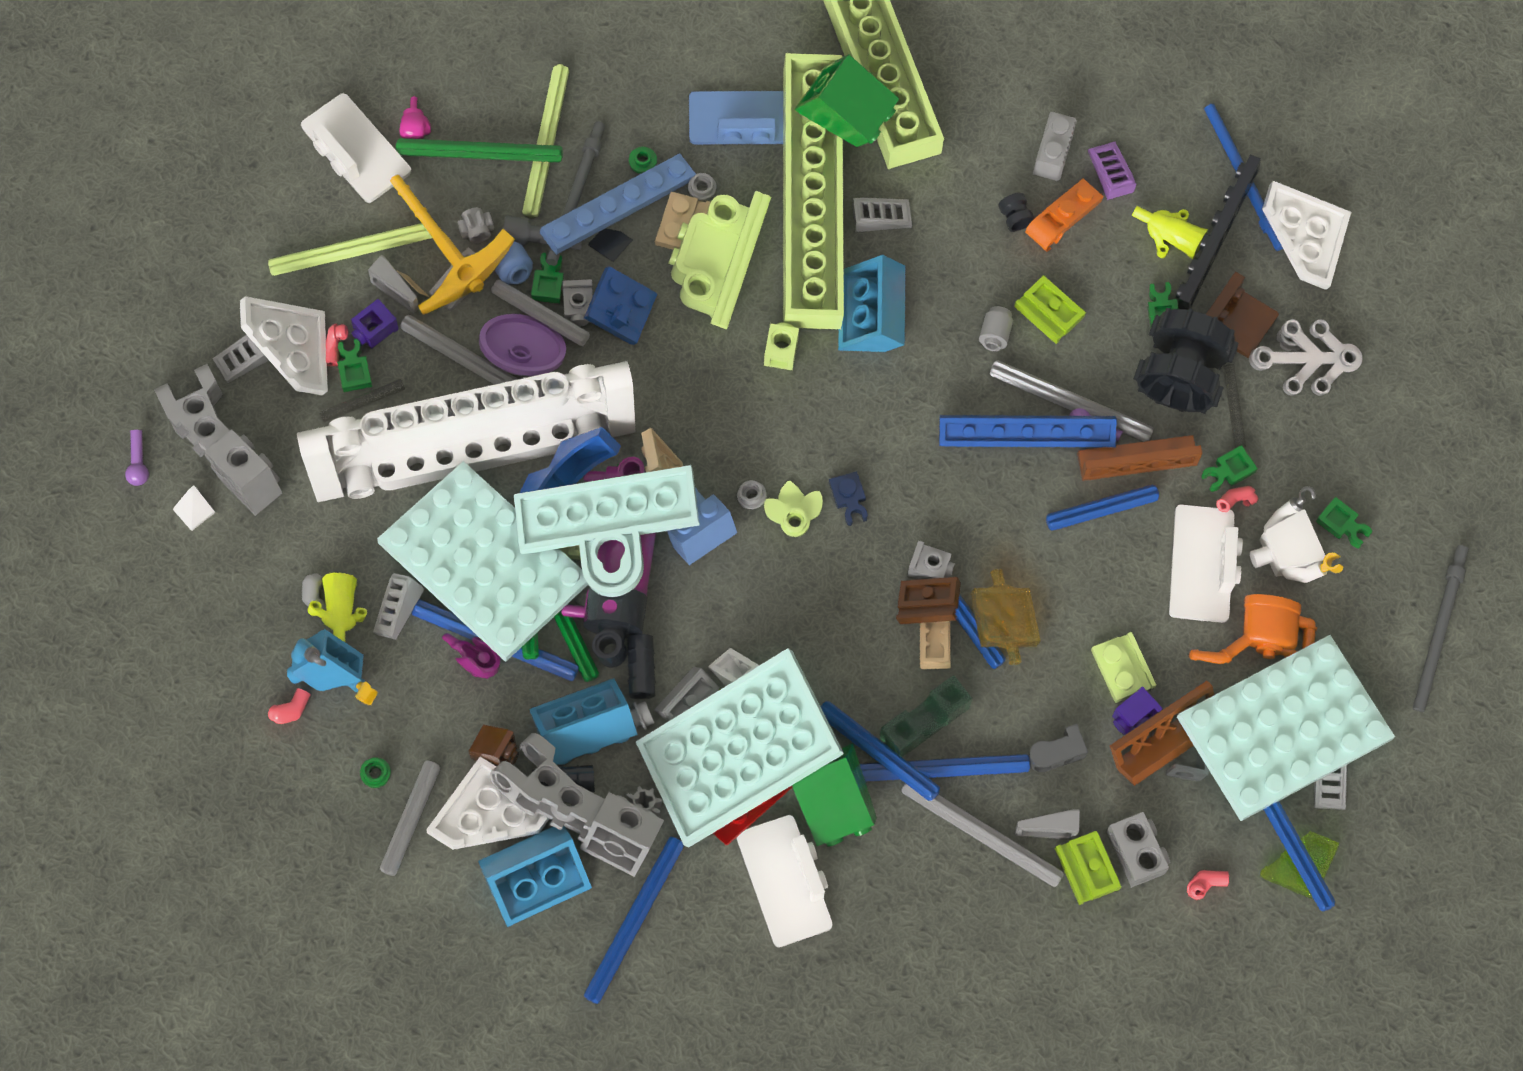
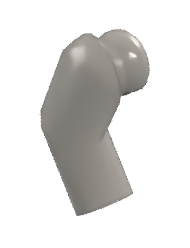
(310, 589)

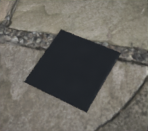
(610, 243)

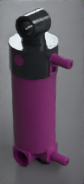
(622, 615)

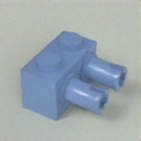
(714, 529)

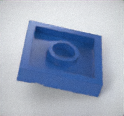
(620, 305)

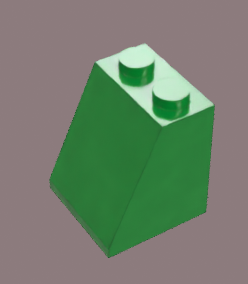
(848, 102)
(836, 800)

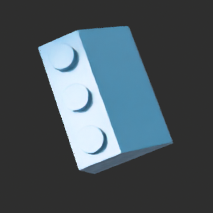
(873, 306)
(585, 721)
(535, 874)

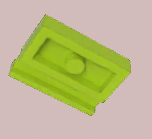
(1050, 309)
(1088, 867)

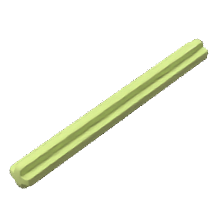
(546, 137)
(348, 249)

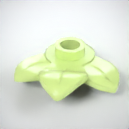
(794, 505)

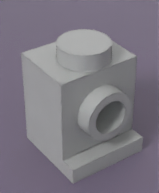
(577, 292)
(921, 569)

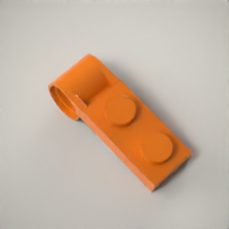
(1063, 214)

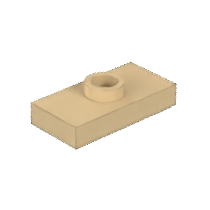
(935, 645)

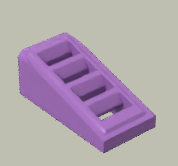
(1111, 189)

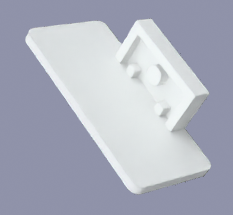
(355, 147)
(1203, 563)
(786, 880)

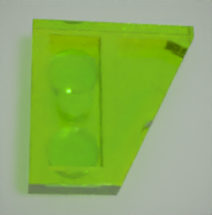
(1284, 872)

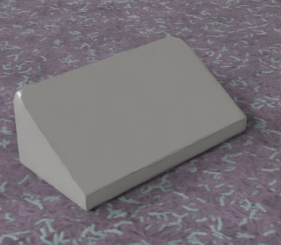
(687, 693)

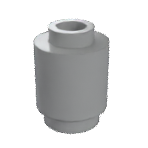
(996, 328)

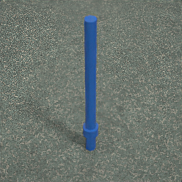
(1236, 159)

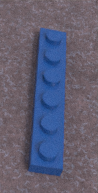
(1027, 431)

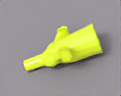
(1173, 230)
(339, 600)

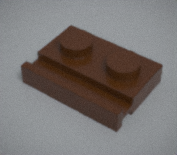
(928, 600)

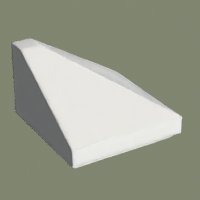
(193, 508)

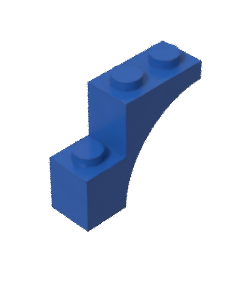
(573, 460)

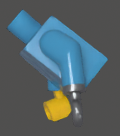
(329, 663)

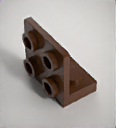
(1243, 314)

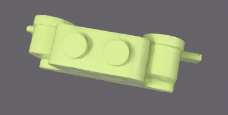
(717, 255)

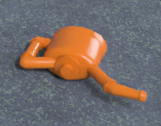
(1269, 626)

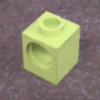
(781, 357)

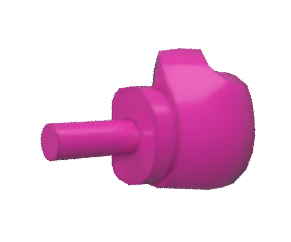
(414, 123)

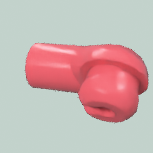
(335, 334)
(1229, 499)
(289, 711)
(1204, 881)

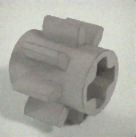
(475, 225)
(646, 798)

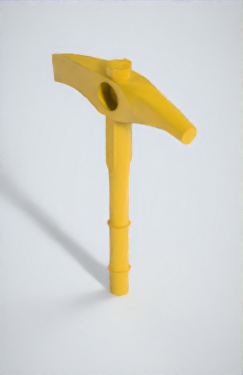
(468, 272)

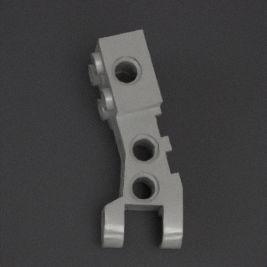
(230, 456)
(607, 827)

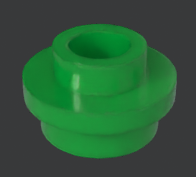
(641, 167)
(371, 764)

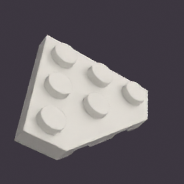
(1308, 231)
(290, 339)
(481, 813)

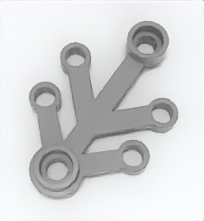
(1311, 357)

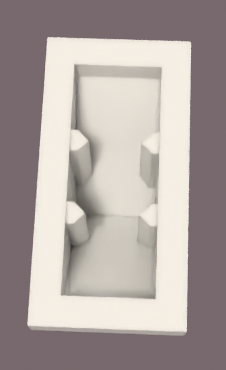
(731, 666)

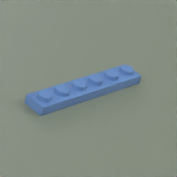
(617, 204)

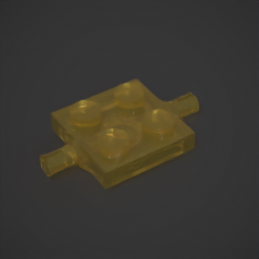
(1005, 617)

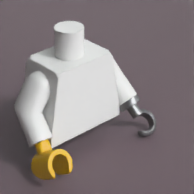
(1293, 545)

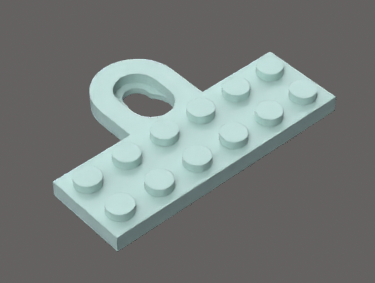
(607, 511)

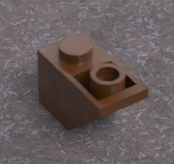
(494, 745)

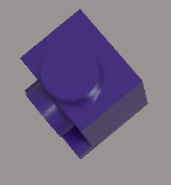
(374, 315)
(1135, 711)

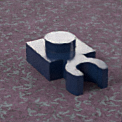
(849, 493)

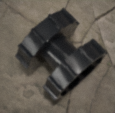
(1190, 347)

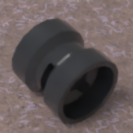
(1016, 212)

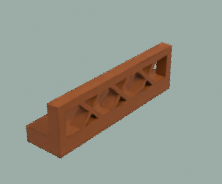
(1138, 457)
(1165, 745)

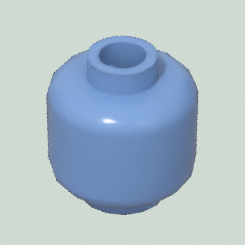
(515, 266)

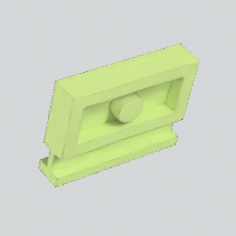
(1123, 666)

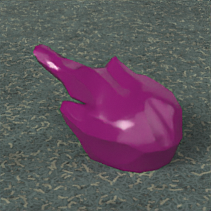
(478, 659)

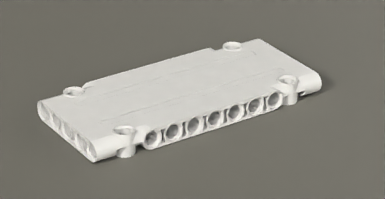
(453, 425)

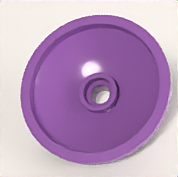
(522, 345)

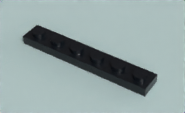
(1222, 223)

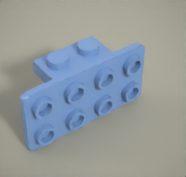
(736, 117)

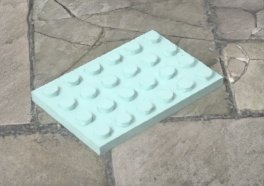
(468, 556)
(1285, 727)
(739, 747)

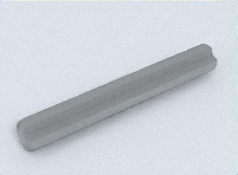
(540, 312)
(410, 818)

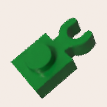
(548, 283)
(1161, 301)
(354, 369)
(1231, 467)
(1340, 520)

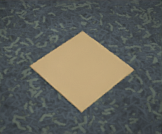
(412, 283)

